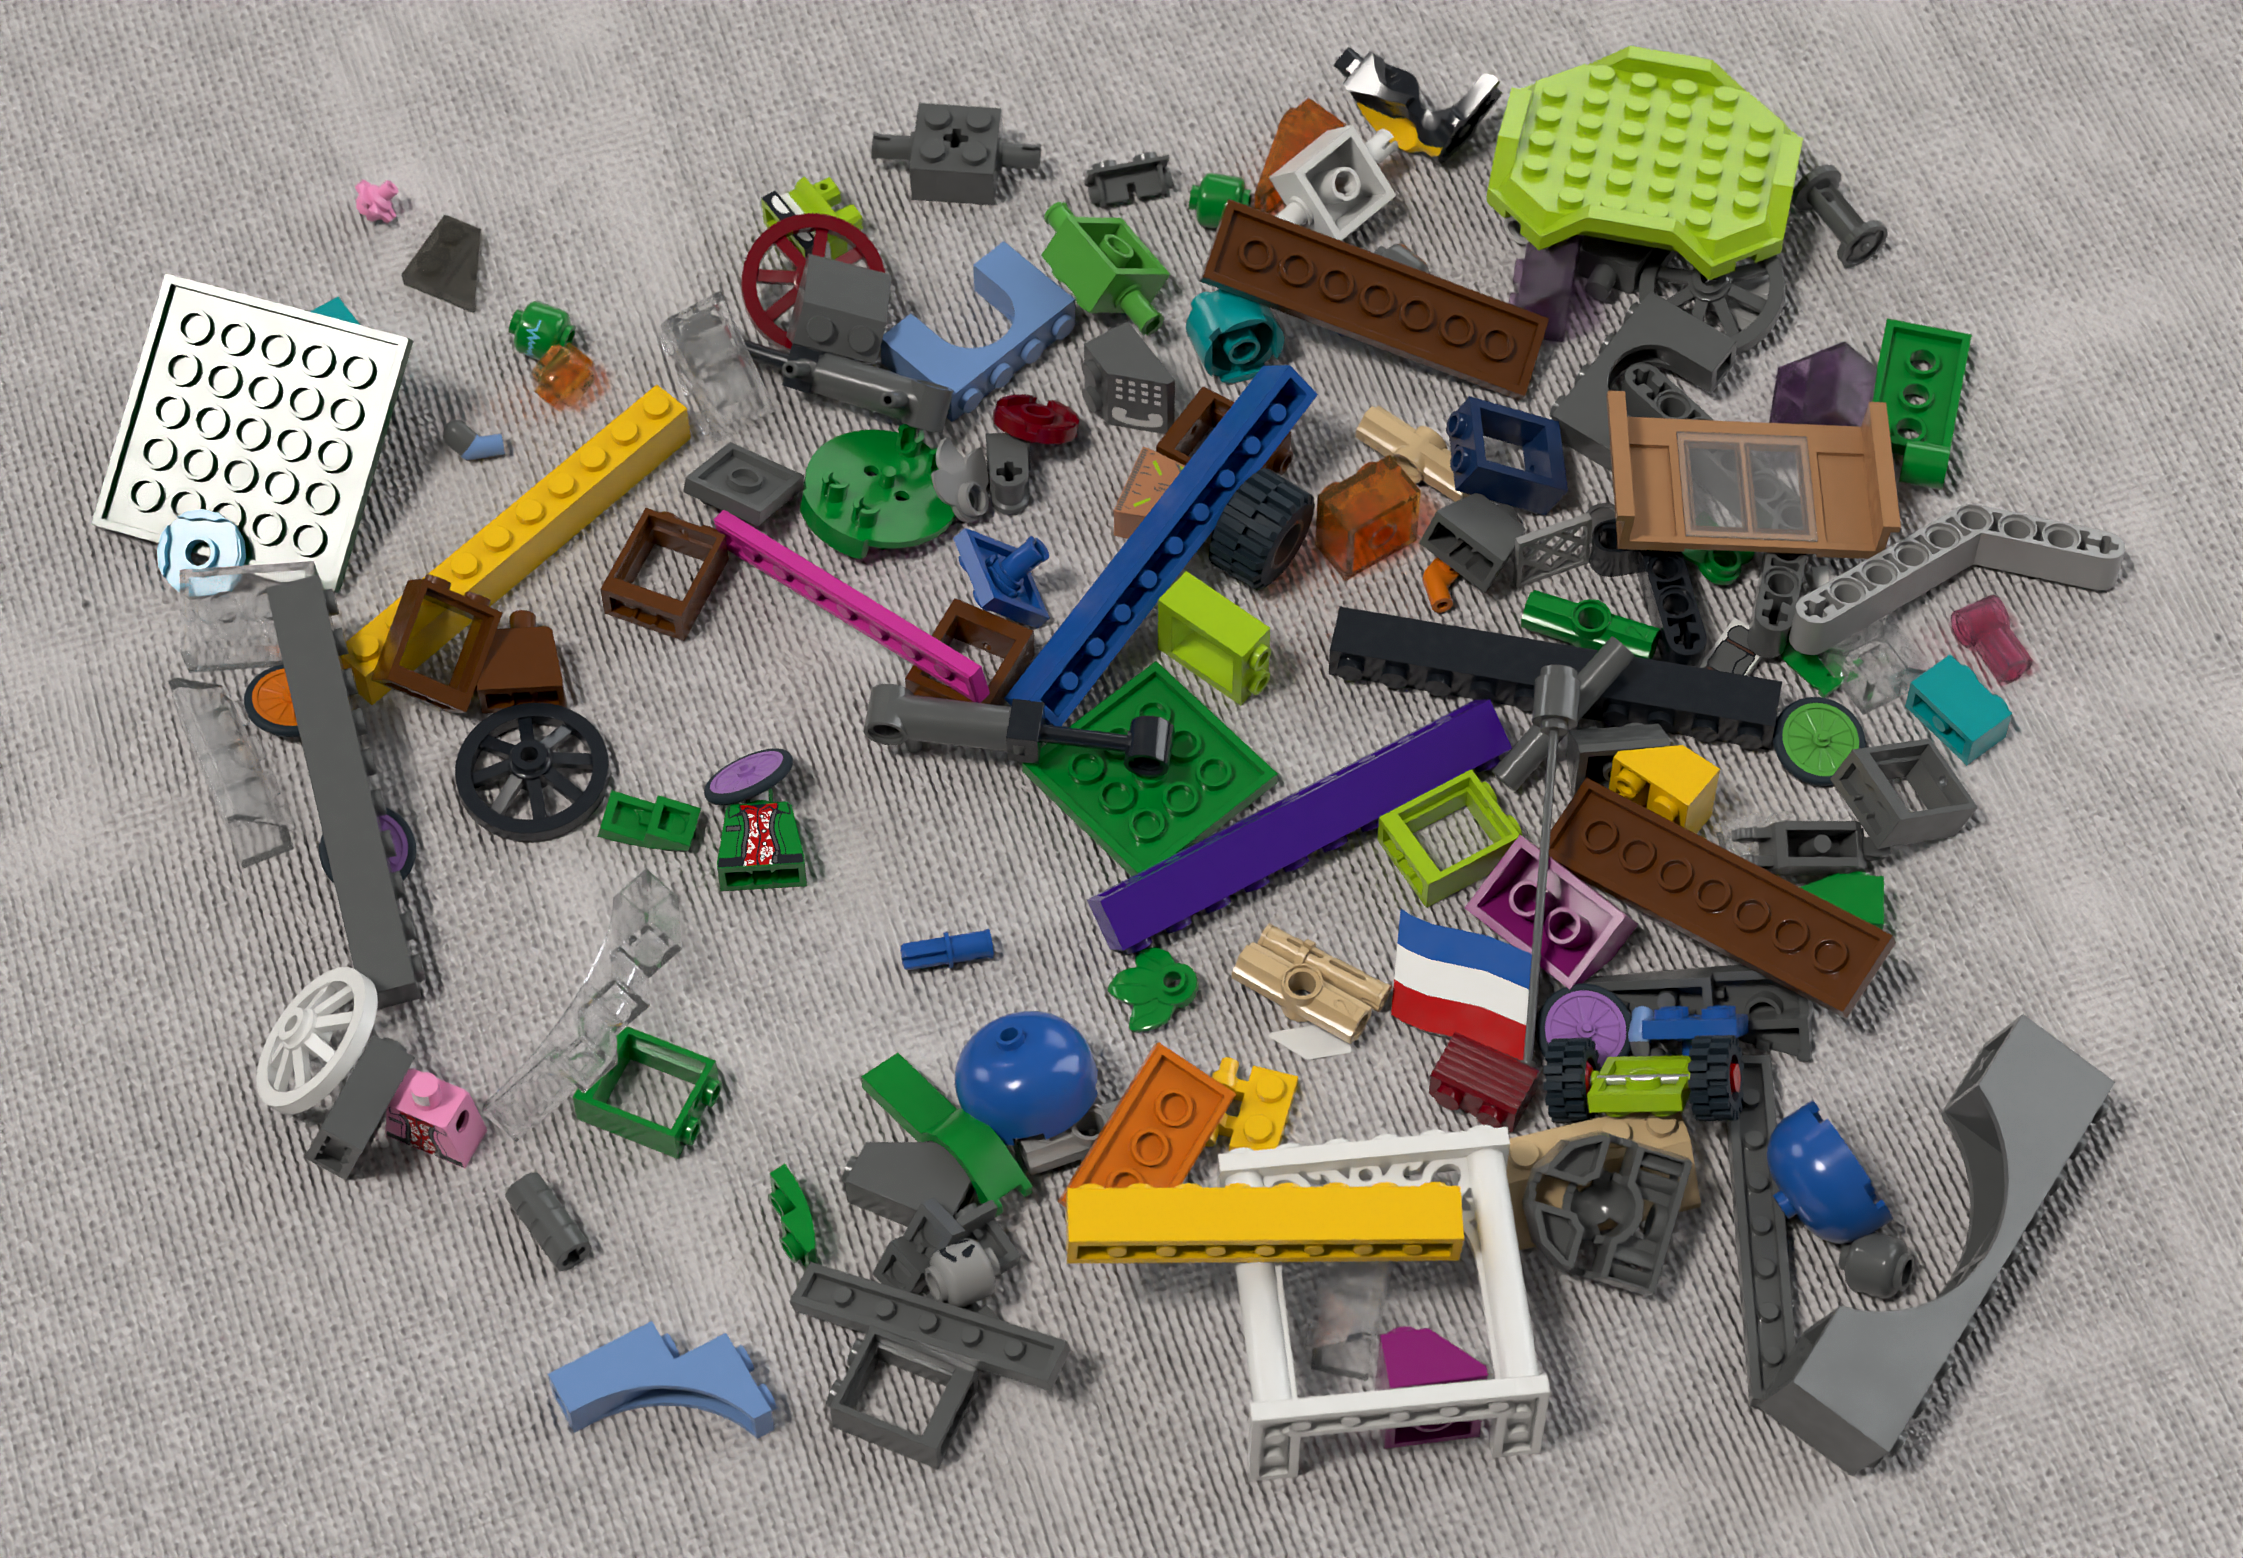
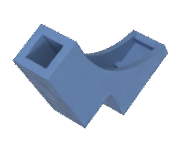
(649, 1372)

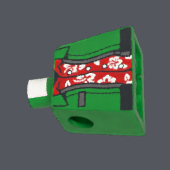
(760, 846)

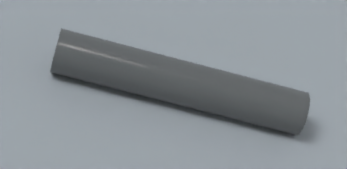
(1533, 745)

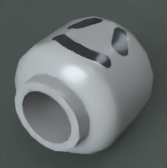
(962, 1273)

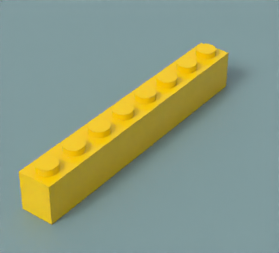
(1263, 1223)

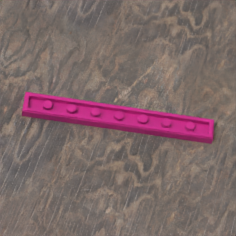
(853, 607)

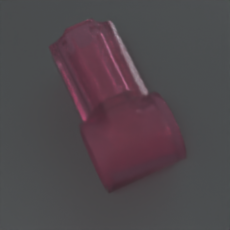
(1987, 629)

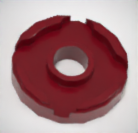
(1036, 422)

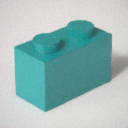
(1958, 709)

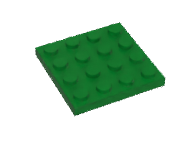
(1152, 817)

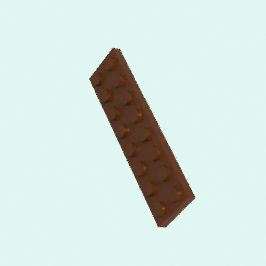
(1374, 299)
(1719, 898)

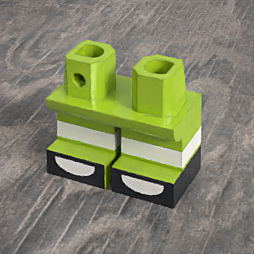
(810, 199)

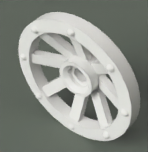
(305, 1033)

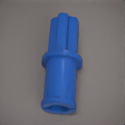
(947, 950)

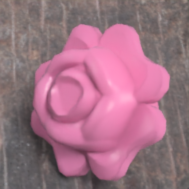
(376, 200)

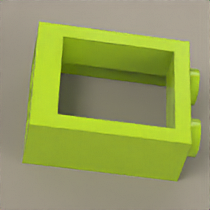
(1214, 638)
(1413, 862)

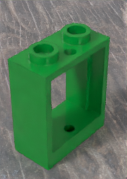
(667, 1058)

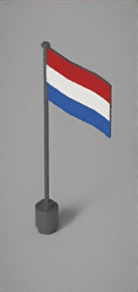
(1467, 979)

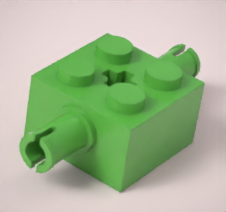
(1105, 266)

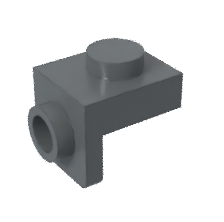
(983, 1228)

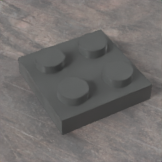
(743, 484)

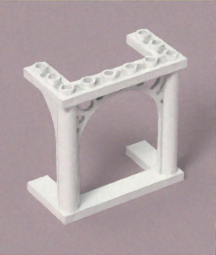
(1516, 1395)

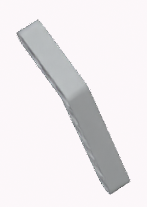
(1944, 549)

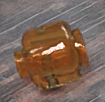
(563, 375)

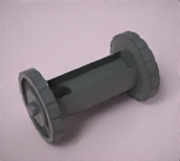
(1858, 238)

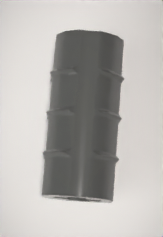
(548, 1221)

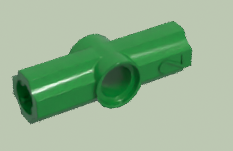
(1569, 620)

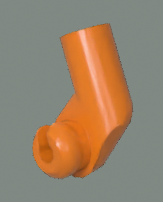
(1436, 582)

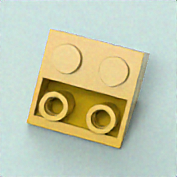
(1668, 782)

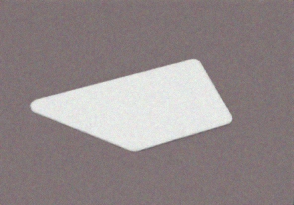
(1311, 1042)

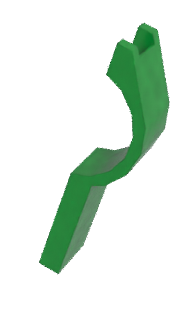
(933, 1118)

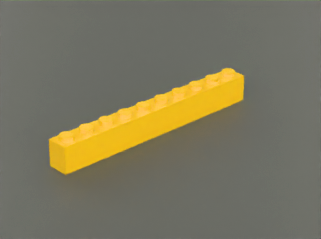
(532, 529)

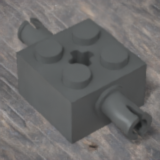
(956, 153)

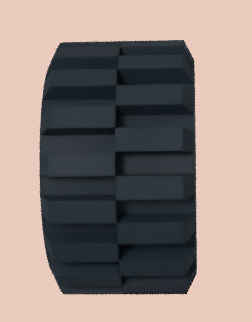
(1261, 529)

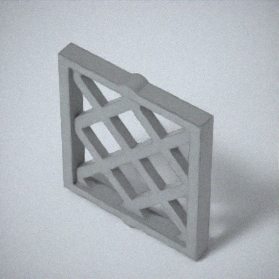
(1544, 536)

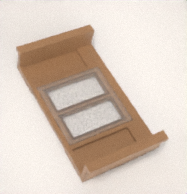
(1753, 484)

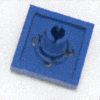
(1004, 575)
(1676, 1023)

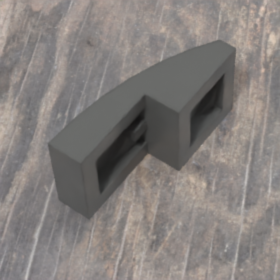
(909, 1255)

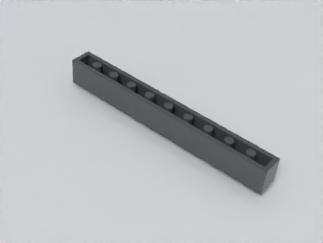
(343, 790)

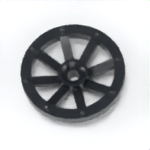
(532, 775)

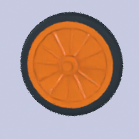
(270, 703)

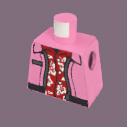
(427, 1115)

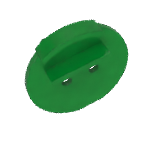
(862, 510)

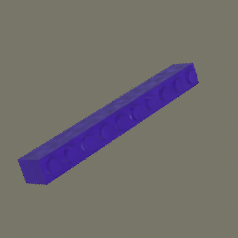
(1297, 826)

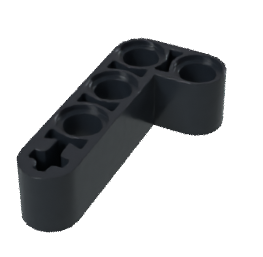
(1659, 594)

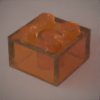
(1367, 517)

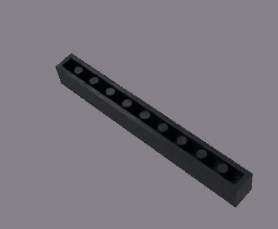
(1504, 670)

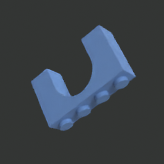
(1024, 295)

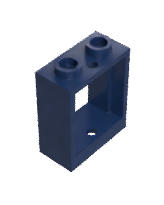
(1544, 475)

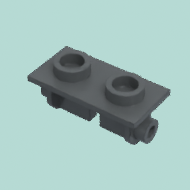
(1112, 179)

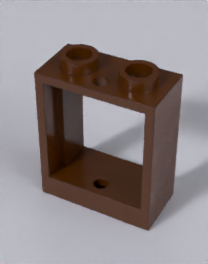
(1201, 413)
(648, 607)
(484, 624)
(984, 632)

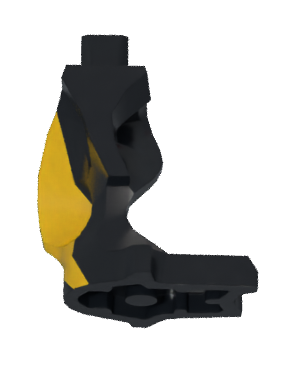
(1393, 102)

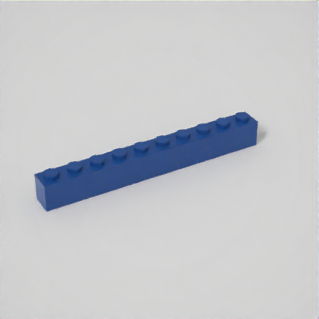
(1163, 543)

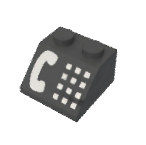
(1128, 382)

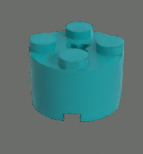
(1232, 335)

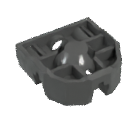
(1610, 1196)

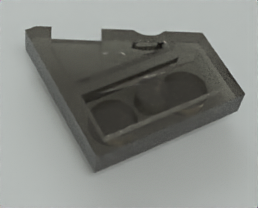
(448, 264)

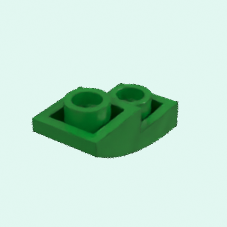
(796, 1219)

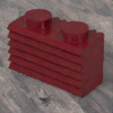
(1483, 1083)

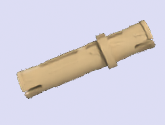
(1333, 970)

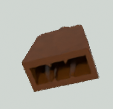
(521, 666)

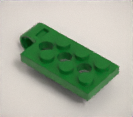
(1941, 386)

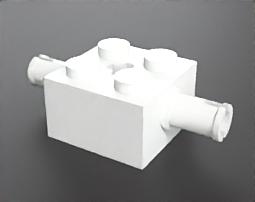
(1336, 182)

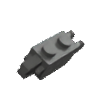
(1810, 847)

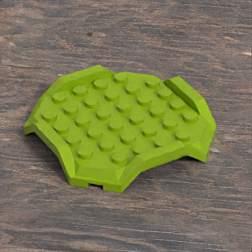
(1649, 157)

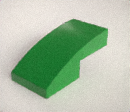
(647, 824)

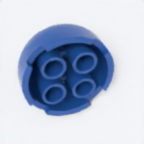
(1026, 1075)
(1822, 1179)

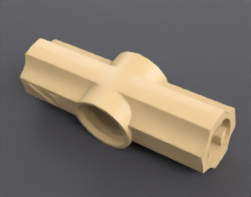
(1417, 451)
(1278, 980)

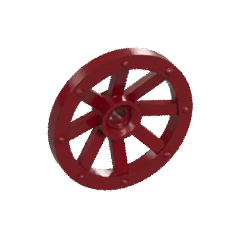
(777, 236)

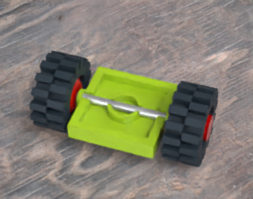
(1652, 1084)

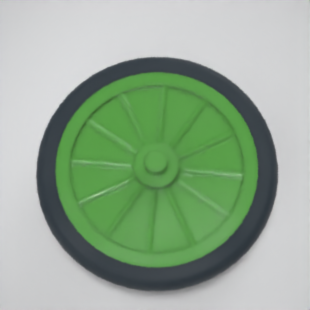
(1816, 738)

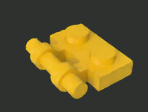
(1263, 1109)

